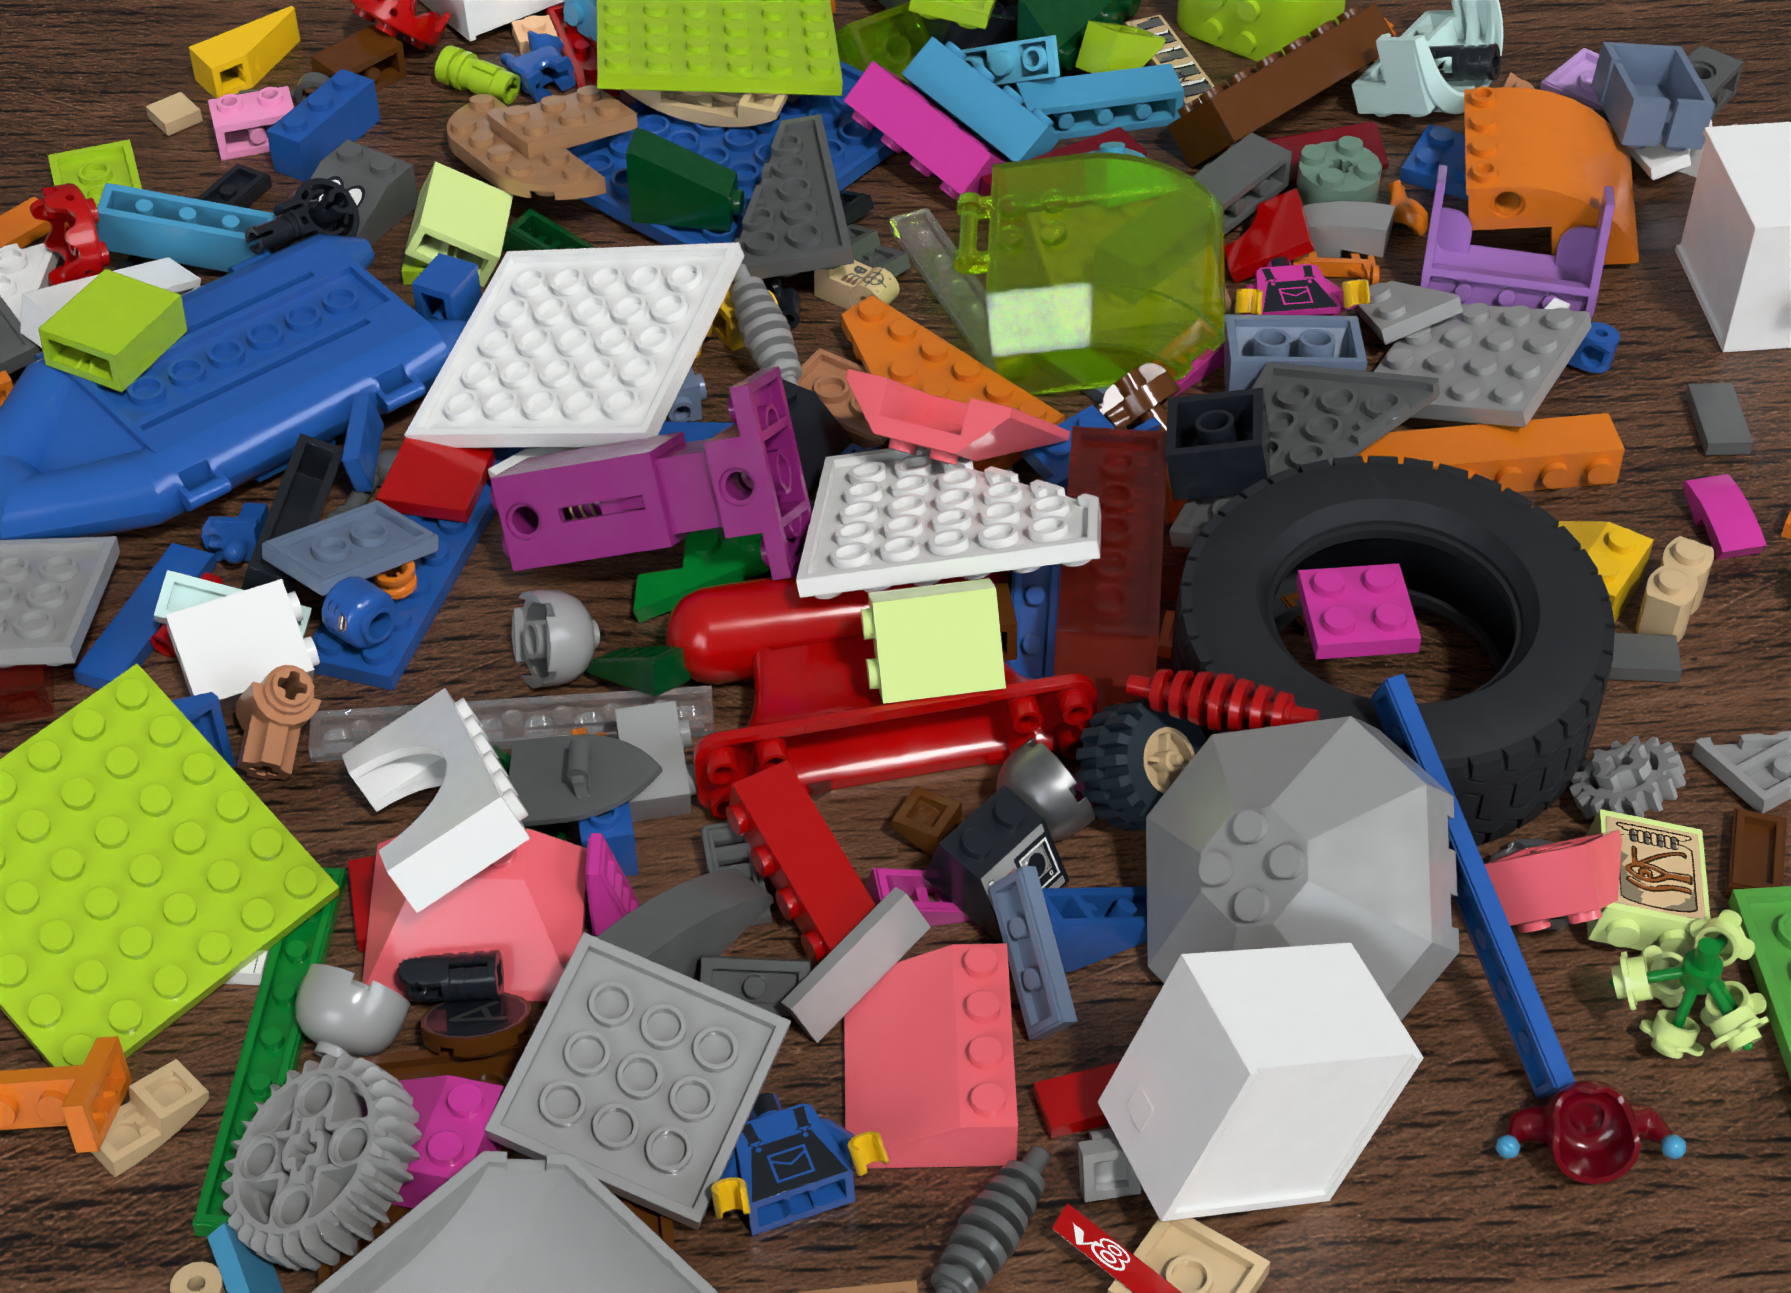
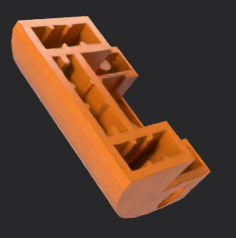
(1545, 164)

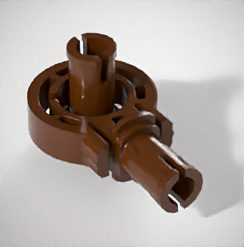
(1139, 397)

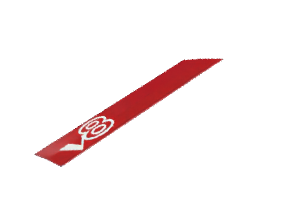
(1109, 1254)

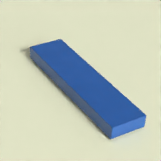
(129, 633)

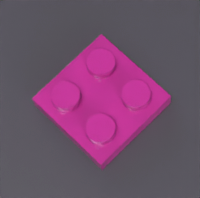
(1358, 611)

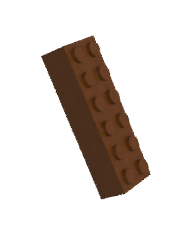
(1278, 84)

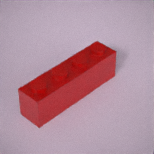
(799, 857)

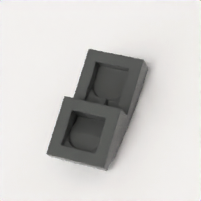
(868, 251)

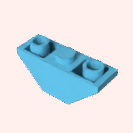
(1018, 60)

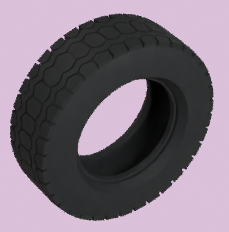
(1463, 557)

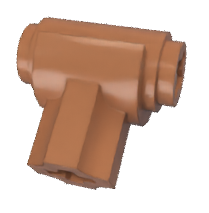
(272, 721)

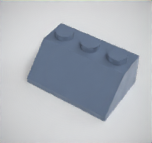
(1290, 340)

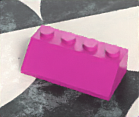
(922, 130)

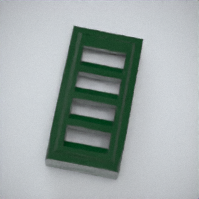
(536, 232)
(643, 668)

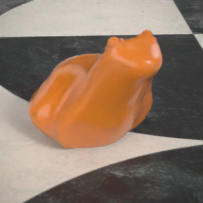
(1407, 210)

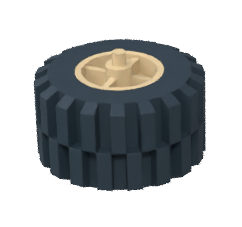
(1133, 760)

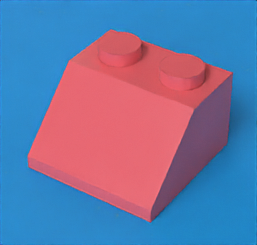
(1558, 880)

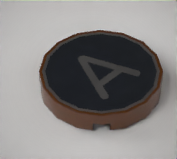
(476, 1026)

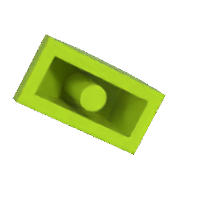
(1116, 47)

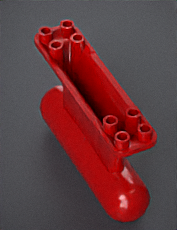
(818, 701)

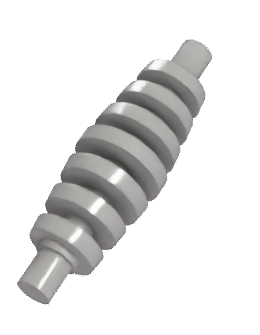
(764, 326)

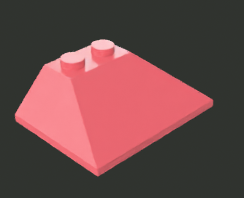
(945, 425)
(520, 904)

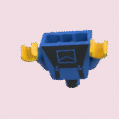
(792, 1165)

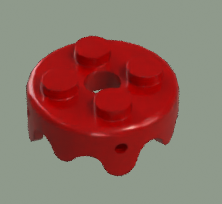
(400, 17)
(71, 232)

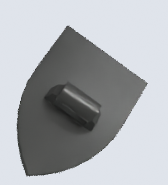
(577, 776)

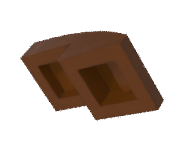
(927, 818)

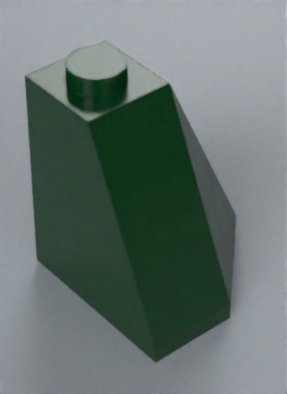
(679, 186)

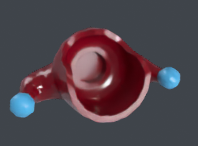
(1590, 1131)

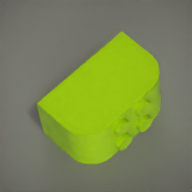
(1255, 26)

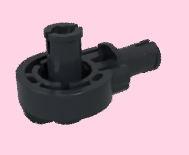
(307, 218)

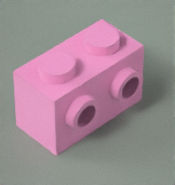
(243, 120)

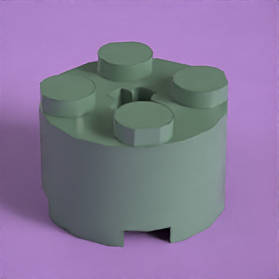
(1338, 172)

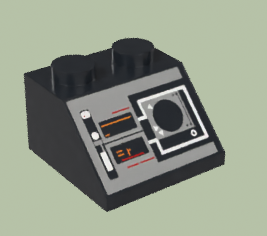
(988, 847)

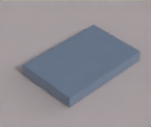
(349, 545)

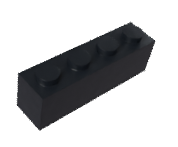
(296, 504)

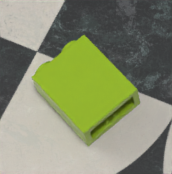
(113, 330)

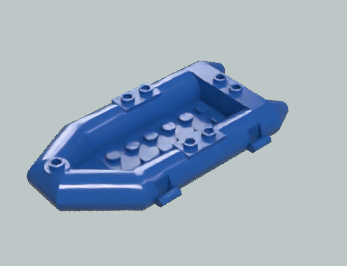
(261, 361)

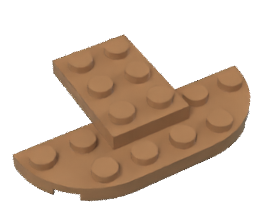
(527, 145)

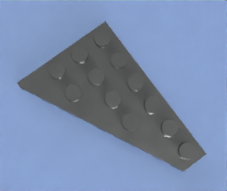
(1319, 417)

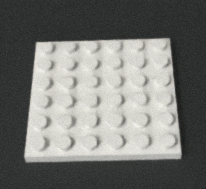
(577, 346)

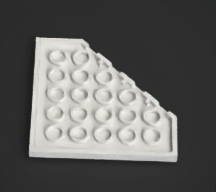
(919, 520)

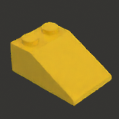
(1618, 555)

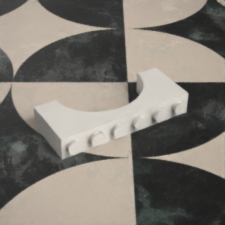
(470, 818)

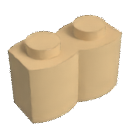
(1675, 588)

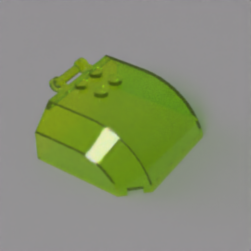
(1096, 268)

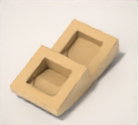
(156, 1111)

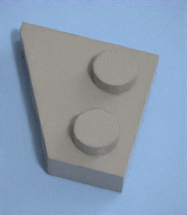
(1405, 308)
(1753, 768)

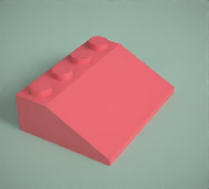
(936, 1060)

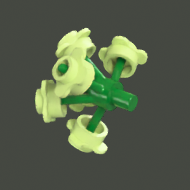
(1665, 975)

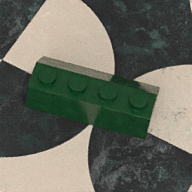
(1069, 22)

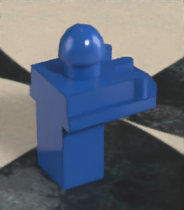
(235, 537)

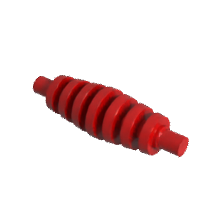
(1218, 700)

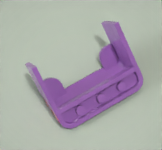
(1514, 276)

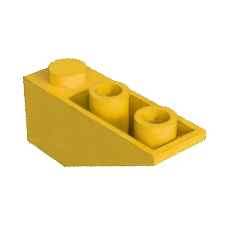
(244, 54)

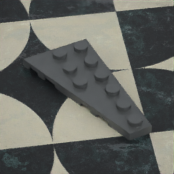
(797, 209)

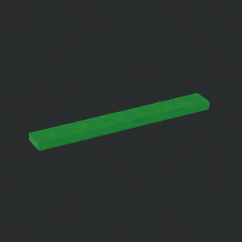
(269, 1047)

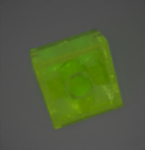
(887, 38)

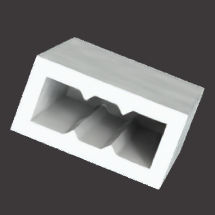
(240, 640)

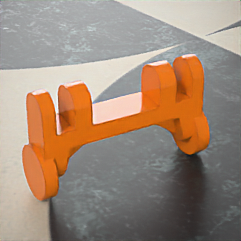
(1344, 267)

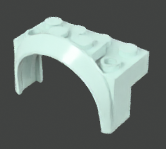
(1407, 74)

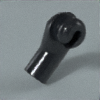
(787, 300)

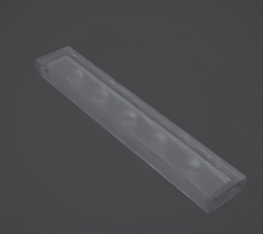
(959, 294)

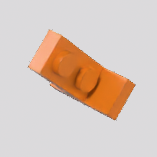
(69, 1096)

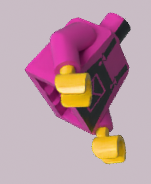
(1298, 291)

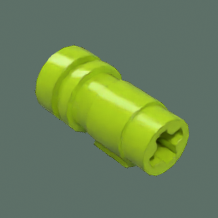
(465, 71)

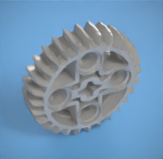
(321, 1162)

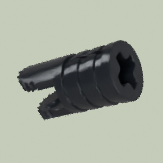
(1470, 61)
(453, 977)

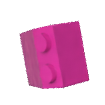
(452, 1128)

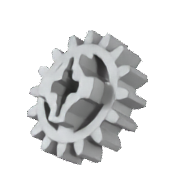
(1628, 778)

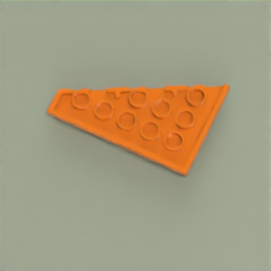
(916, 357)

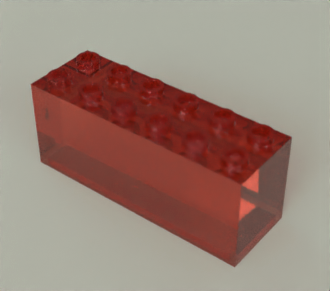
(1113, 602)

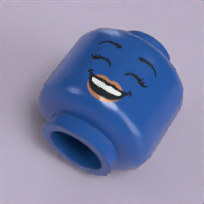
(358, 612)

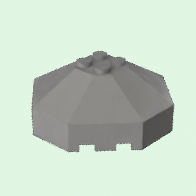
(1305, 844)

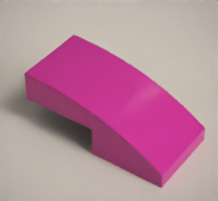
(1726, 516)

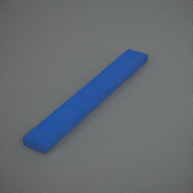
(1481, 907)

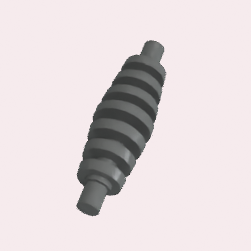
(992, 1226)

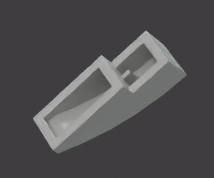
(1349, 227)

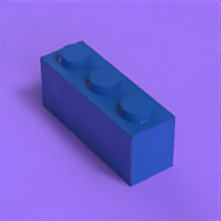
(319, 124)

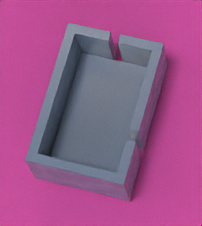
(1652, 96)

